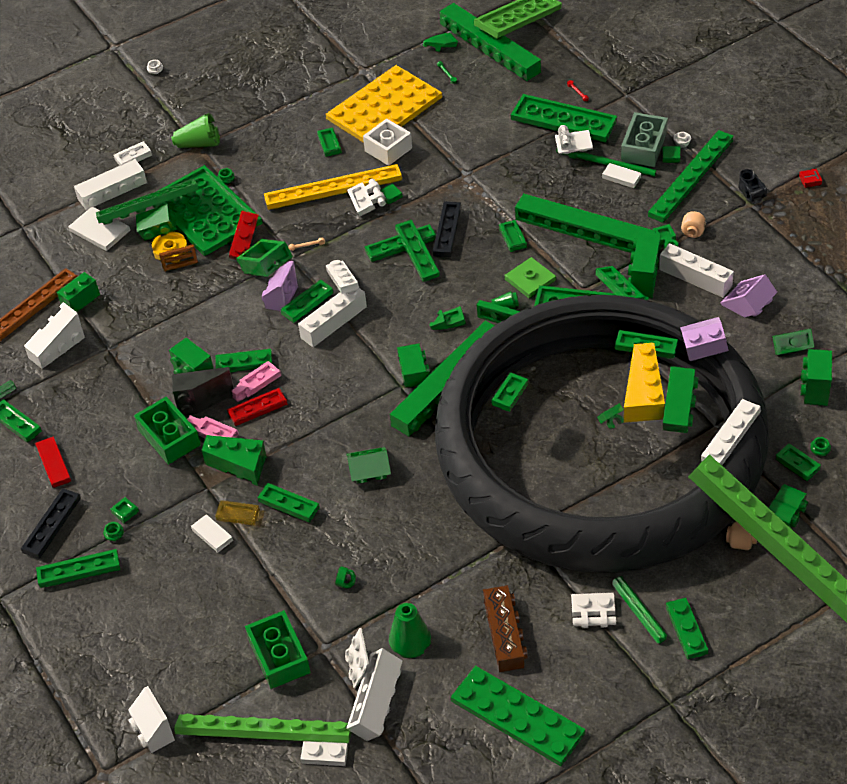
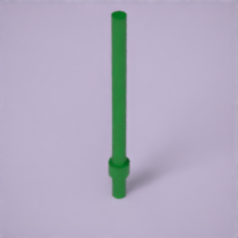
(589, 157)

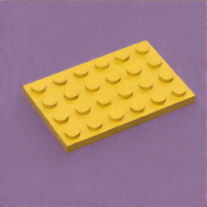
(391, 96)

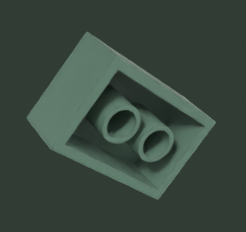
(644, 139)

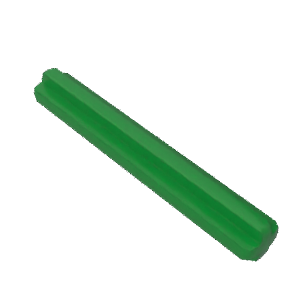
(639, 610)

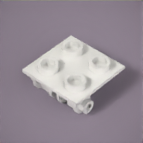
(572, 142)
(357, 658)

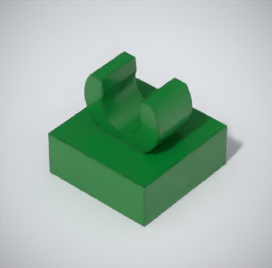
(610, 414)

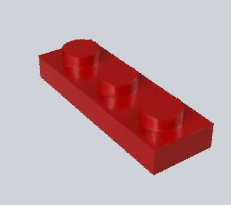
(243, 234)

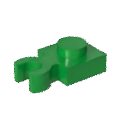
(667, 235)

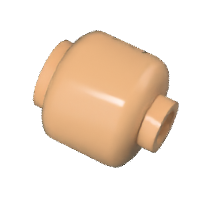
(693, 224)
(739, 537)

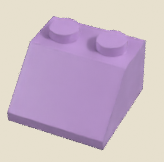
(280, 287)
(750, 296)
(704, 339)

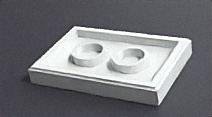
(98, 234)

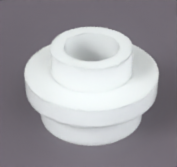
(154, 67)
(682, 139)

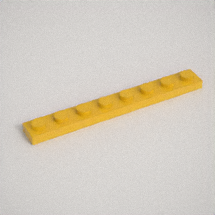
(330, 186)

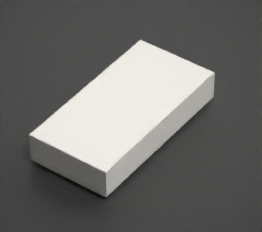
(621, 175)
(211, 533)

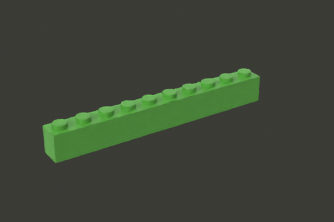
(772, 533)

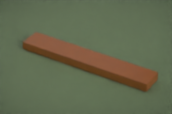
(34, 303)

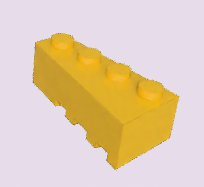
(644, 390)

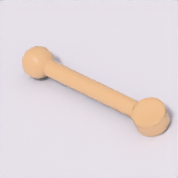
(321, 241)

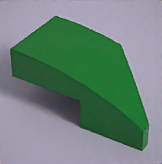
(441, 40)
(448, 319)

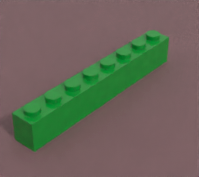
(500, 49)
(578, 223)
(425, 398)

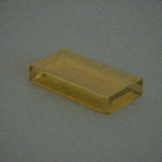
(237, 512)

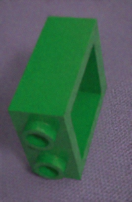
(261, 257)

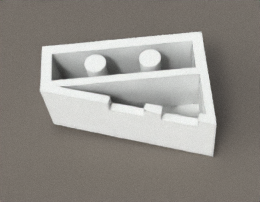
(56, 338)

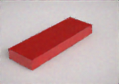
(257, 407)
(53, 462)

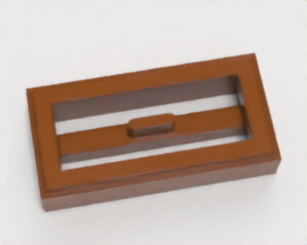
(175, 258)

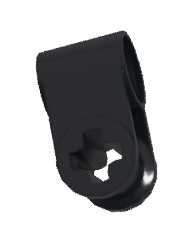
(751, 185)

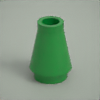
(507, 300)

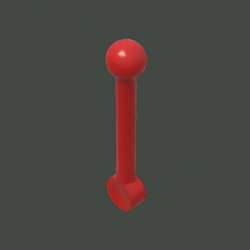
(570, 83)

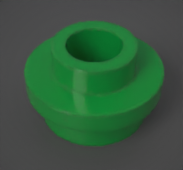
(226, 175)
(824, 445)
(113, 527)

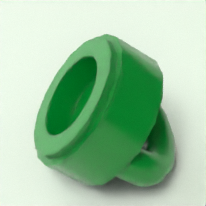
(342, 575)

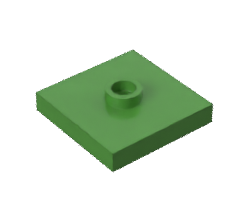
(529, 276)

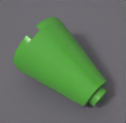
(197, 133)

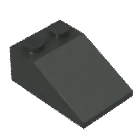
(201, 389)

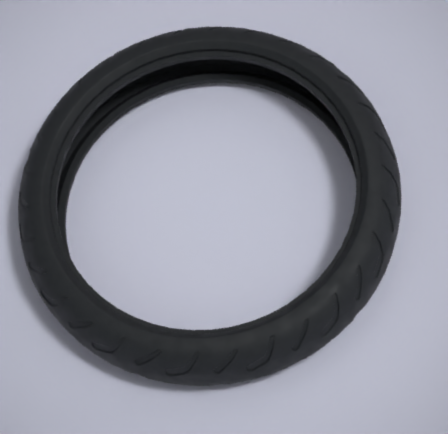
(572, 539)

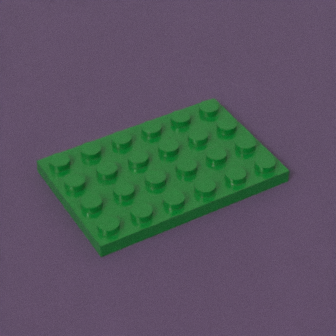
(209, 215)

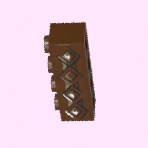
(504, 629)

